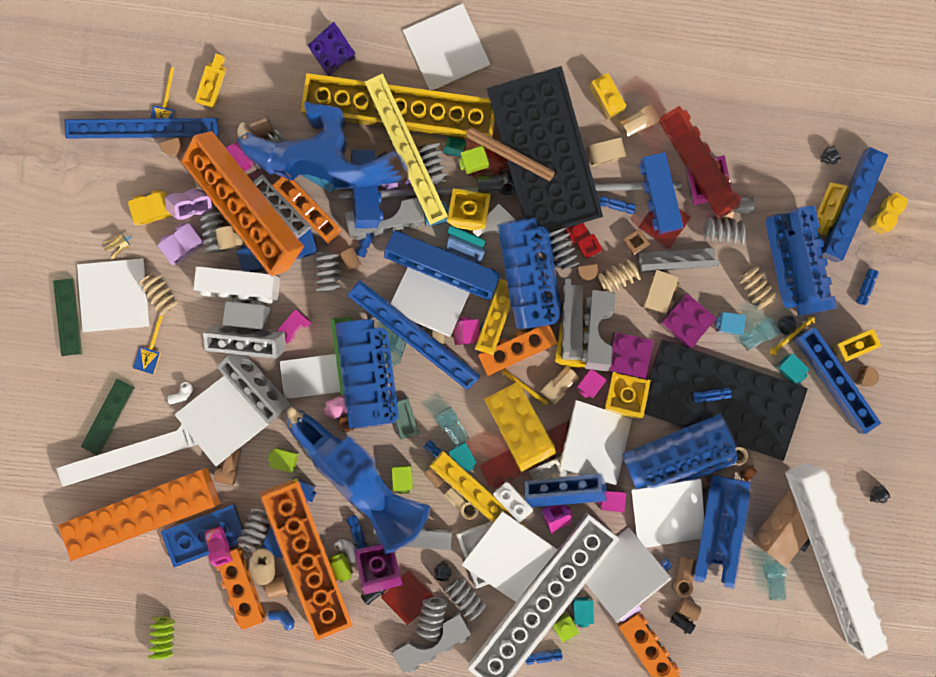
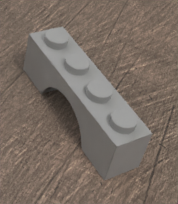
(409, 214)
(597, 352)
(410, 654)

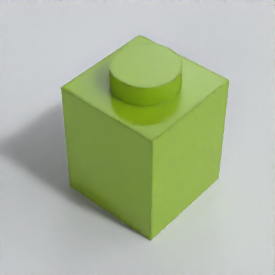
(473, 160)
(283, 459)
(402, 479)
(565, 627)

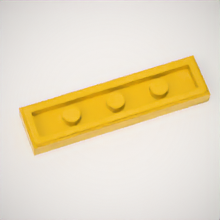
(495, 319)

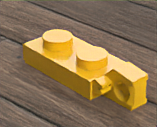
(211, 82)
(831, 207)

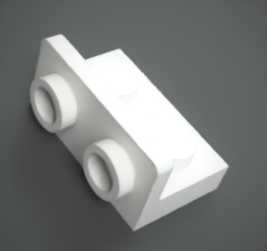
(513, 501)

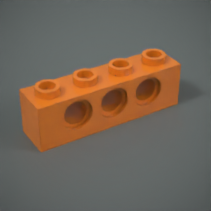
(307, 209)
(546, 340)
(243, 577)
(639, 645)

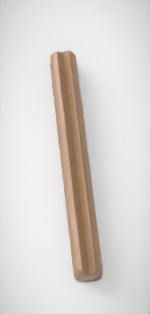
(510, 154)

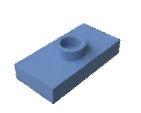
(465, 249)

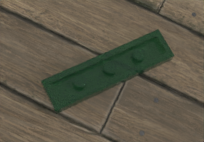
(67, 317)
(107, 417)

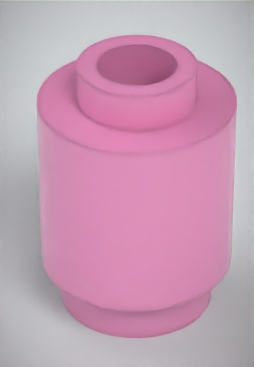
(335, 407)

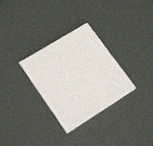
(446, 47)
(112, 295)
(429, 301)
(220, 420)
(595, 442)
(669, 512)
(509, 556)
(626, 576)

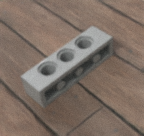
(244, 341)
(254, 386)

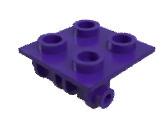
(331, 49)

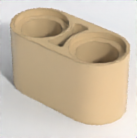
(606, 152)

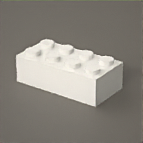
(236, 283)

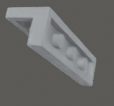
(289, 221)
(677, 260)
(572, 321)
(429, 539)

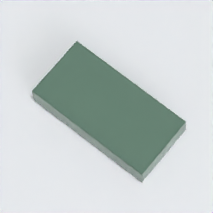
(406, 422)

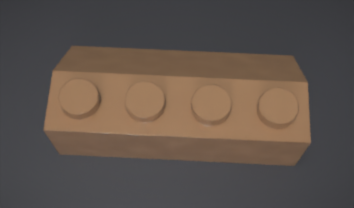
(782, 532)

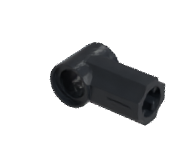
(501, 182)

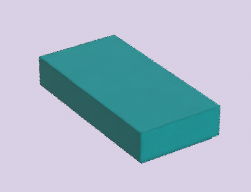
(466, 236)

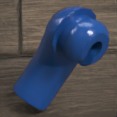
(284, 617)

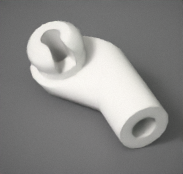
(183, 394)
(347, 547)

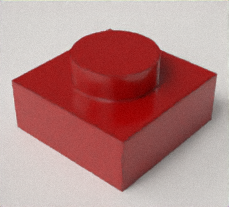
(577, 232)
(589, 246)

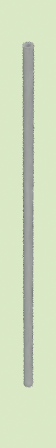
(448, 191)

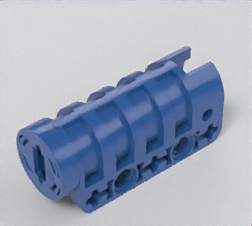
(800, 261)
(524, 272)
(361, 373)
(681, 451)
(723, 528)

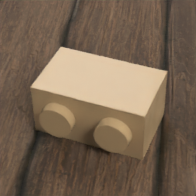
(660, 292)

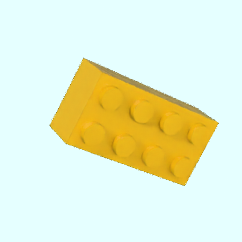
(520, 426)

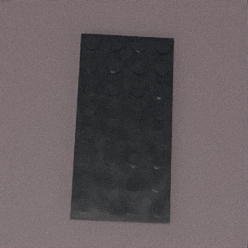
(540, 123)
(757, 415)

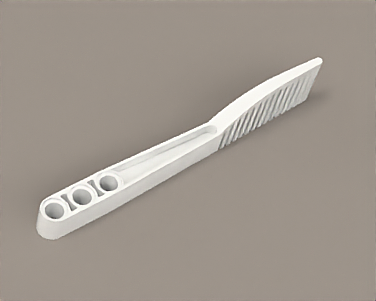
(125, 456)

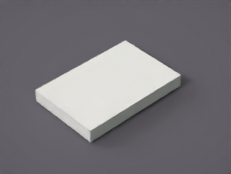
(309, 376)
(468, 540)

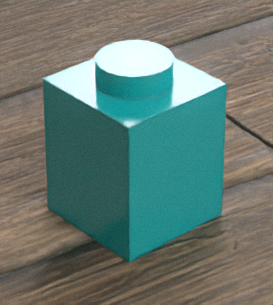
(792, 368)
(463, 457)
(583, 611)

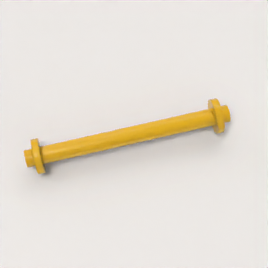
(774, 350)
(525, 387)

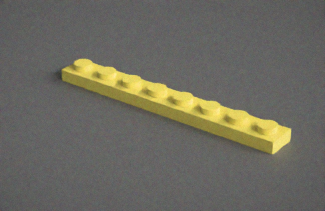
(406, 148)

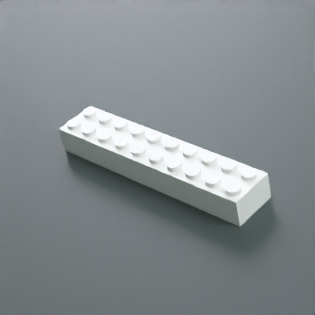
(837, 559)
(544, 600)

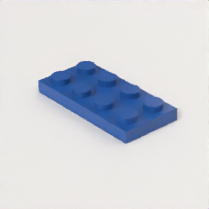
(188, 541)

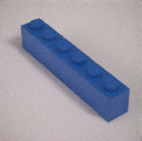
(860, 191)
(441, 265)
(837, 380)

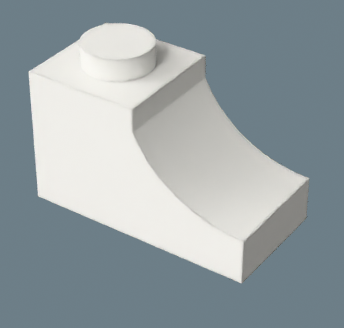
(496, 216)
(549, 470)

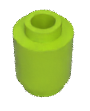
(341, 567)

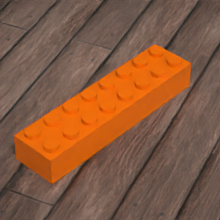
(241, 203)
(139, 514)
(306, 559)

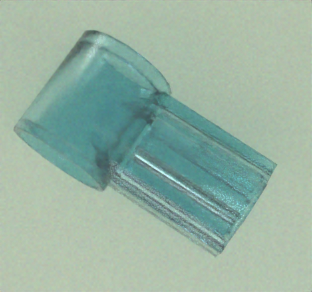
(762, 332)
(397, 346)
(450, 423)
(775, 575)

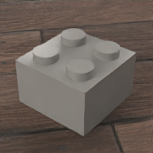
(244, 315)

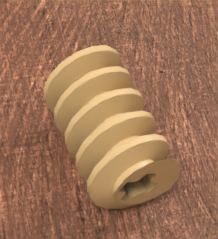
(618, 276)
(757, 287)
(158, 294)
(262, 567)

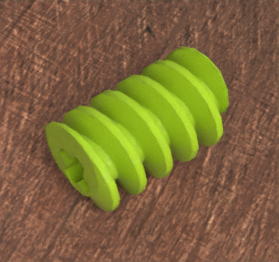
(163, 638)

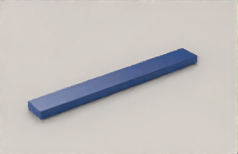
(139, 128)
(413, 335)

